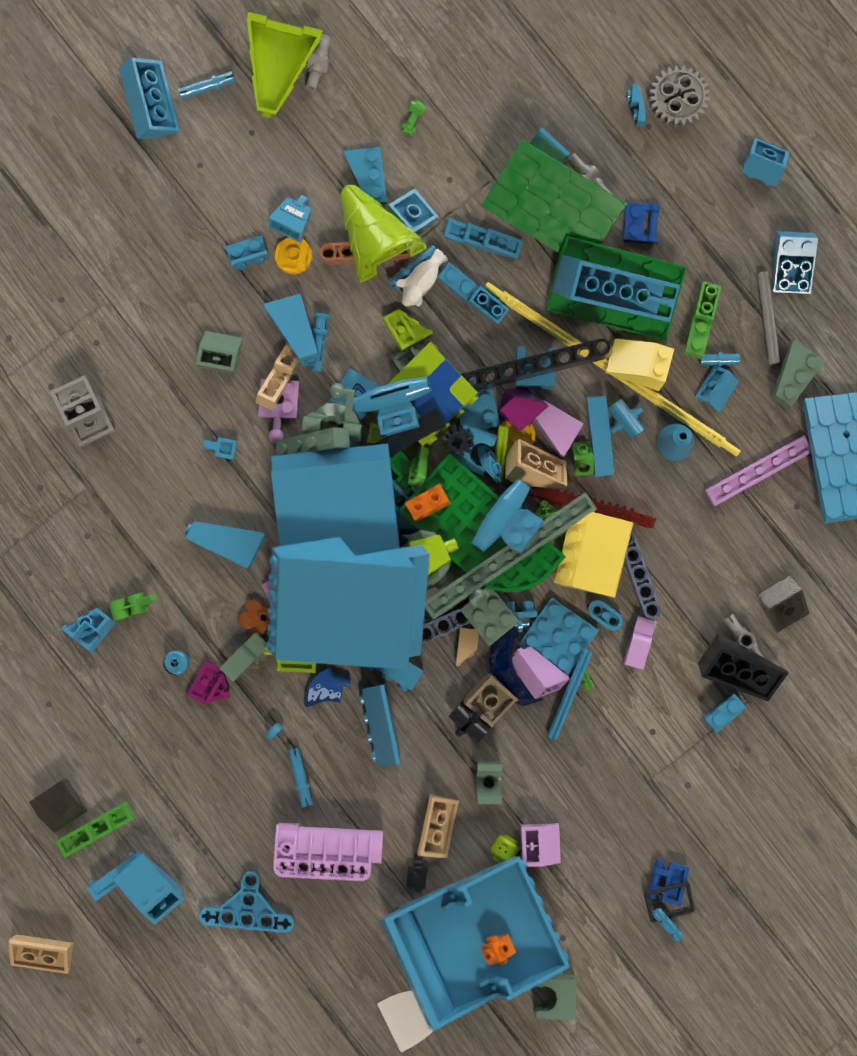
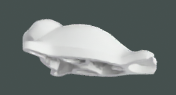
(421, 279)

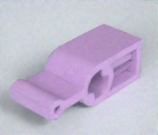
(639, 643)

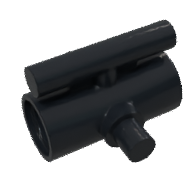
(469, 722)

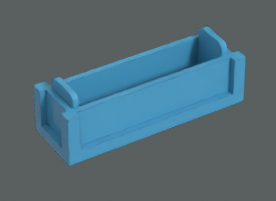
(106, 883)

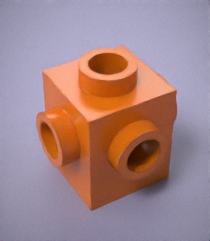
(497, 949)

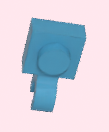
(223, 447)

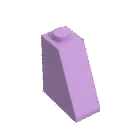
(558, 428)
(537, 672)

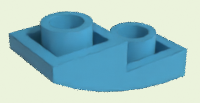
(637, 103)
(488, 462)

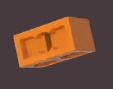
(428, 503)

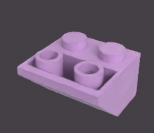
(540, 844)

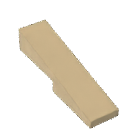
(277, 379)

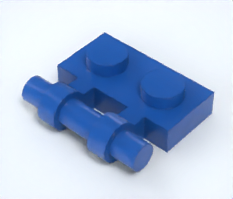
(674, 875)

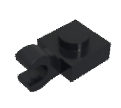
(417, 875)

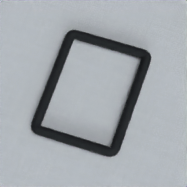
(665, 889)

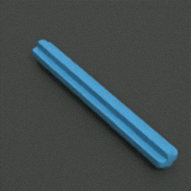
(569, 694)

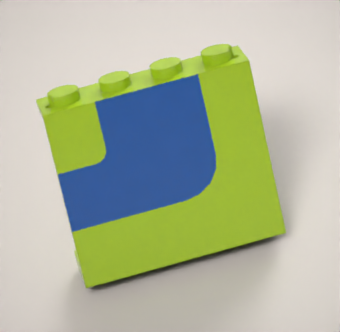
(449, 388)

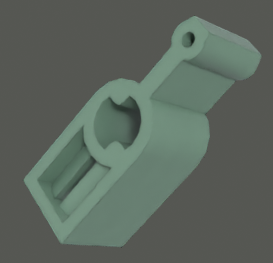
(244, 657)

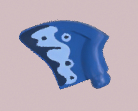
(326, 687)

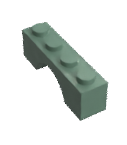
(320, 440)

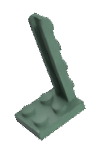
(489, 615)

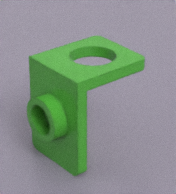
(583, 455)

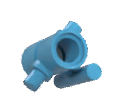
(626, 419)

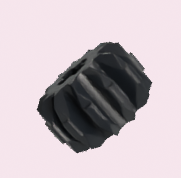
(465, 444)

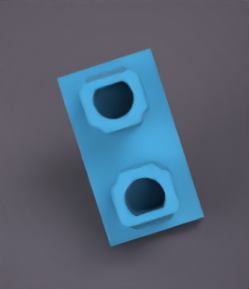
(528, 612)

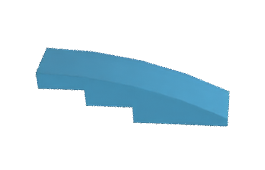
(482, 239)
(600, 436)

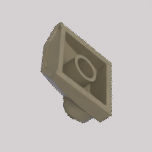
(490, 698)

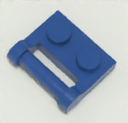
(635, 223)

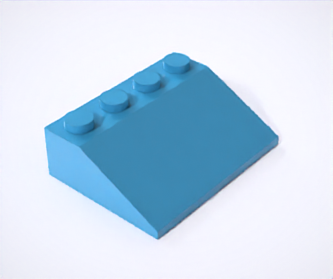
(381, 725)

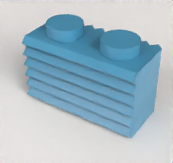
(723, 712)

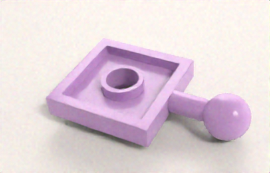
(285, 410)

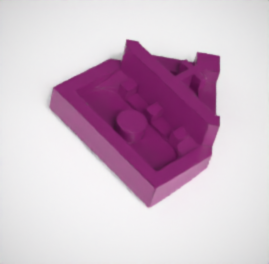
(209, 684)

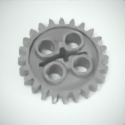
(686, 111)

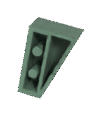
(796, 373)

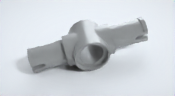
(318, 63)
(587, 171)
(739, 631)

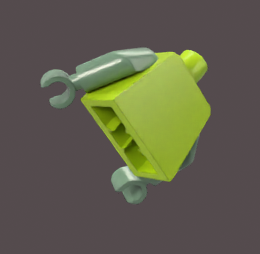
(439, 558)

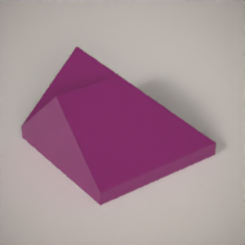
(520, 407)

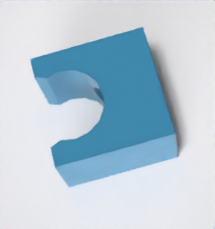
(544, 381)
(480, 436)

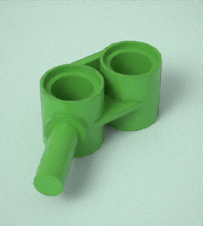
(132, 606)

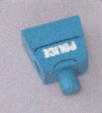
(291, 218)

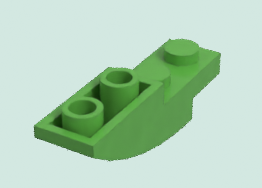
(702, 320)

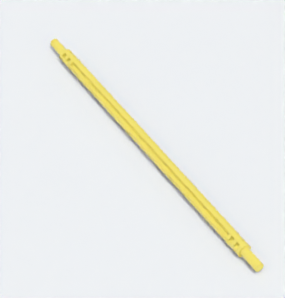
(646, 392)

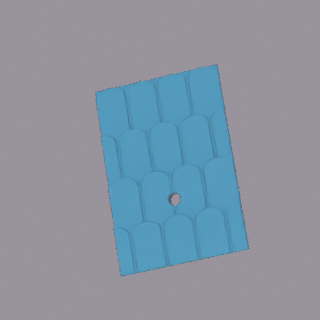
(833, 446)

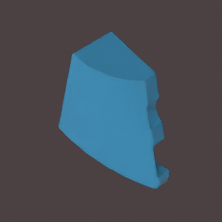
(90, 629)

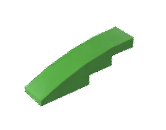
(95, 829)

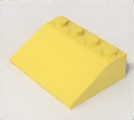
(594, 554)

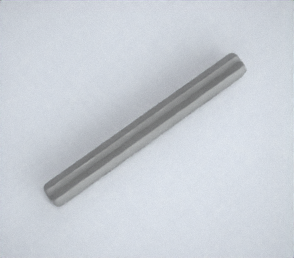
(768, 318)

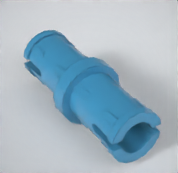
(720, 359)

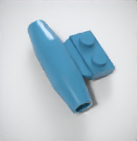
(394, 404)
(509, 521)

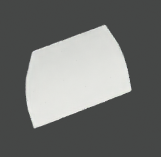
(404, 1019)

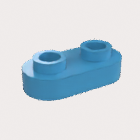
(605, 614)

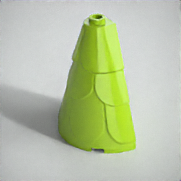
(277, 59)
(374, 232)

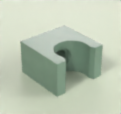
(491, 794)
(564, 1002)

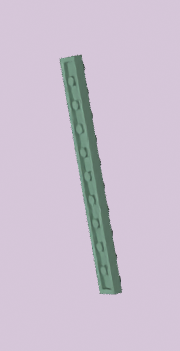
(508, 557)

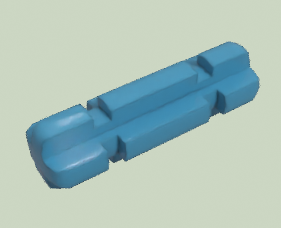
(667, 924)

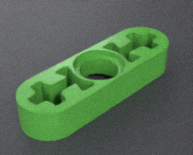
(418, 466)

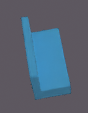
(717, 388)

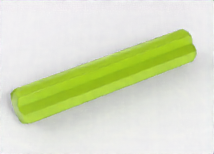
(501, 448)

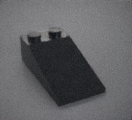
(740, 669)

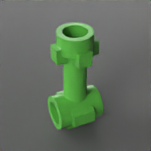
(416, 109)

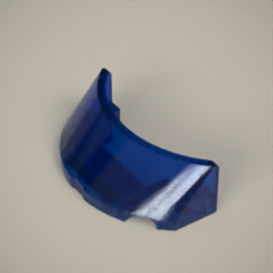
(503, 668)

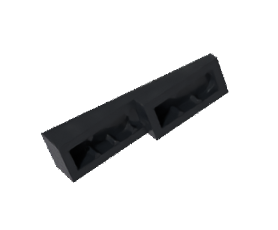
(428, 424)

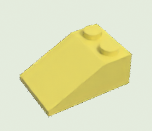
(640, 362)

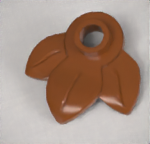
(253, 618)

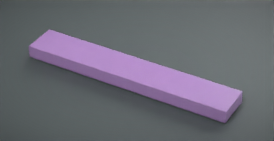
(758, 471)

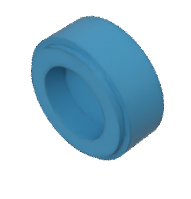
(274, 731)

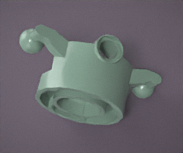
(336, 411)

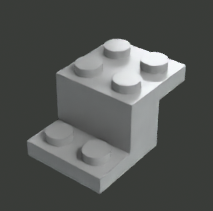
(82, 411)

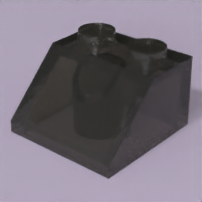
(783, 603)
(58, 805)

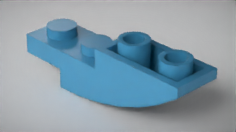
(472, 294)

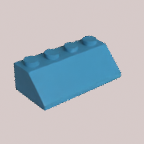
(148, 98)

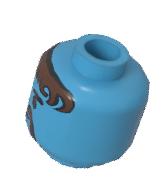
(182, 660)

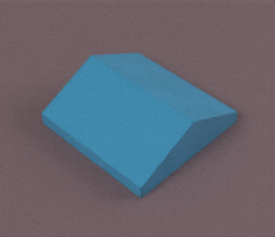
(413, 211)

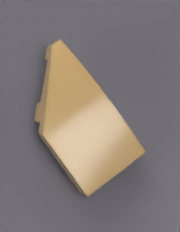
(466, 645)

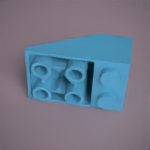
(794, 262)
(149, 888)

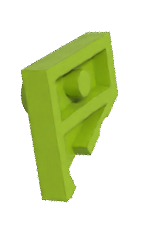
(405, 330)

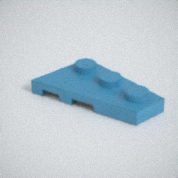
(368, 171)

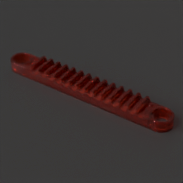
(602, 508)

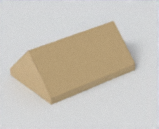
(437, 827)
(40, 953)

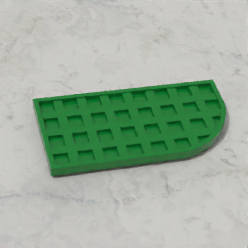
(461, 520)

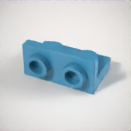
(247, 253)

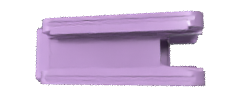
(326, 847)

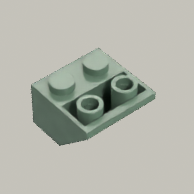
(219, 353)

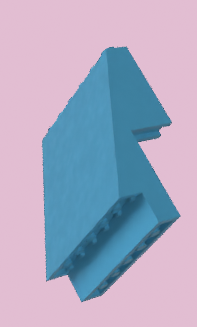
(335, 496)
(345, 605)
(442, 935)

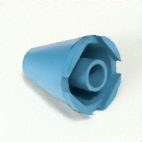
(675, 442)

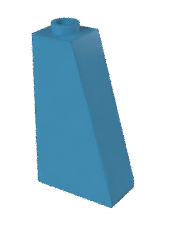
(294, 327)
(229, 542)

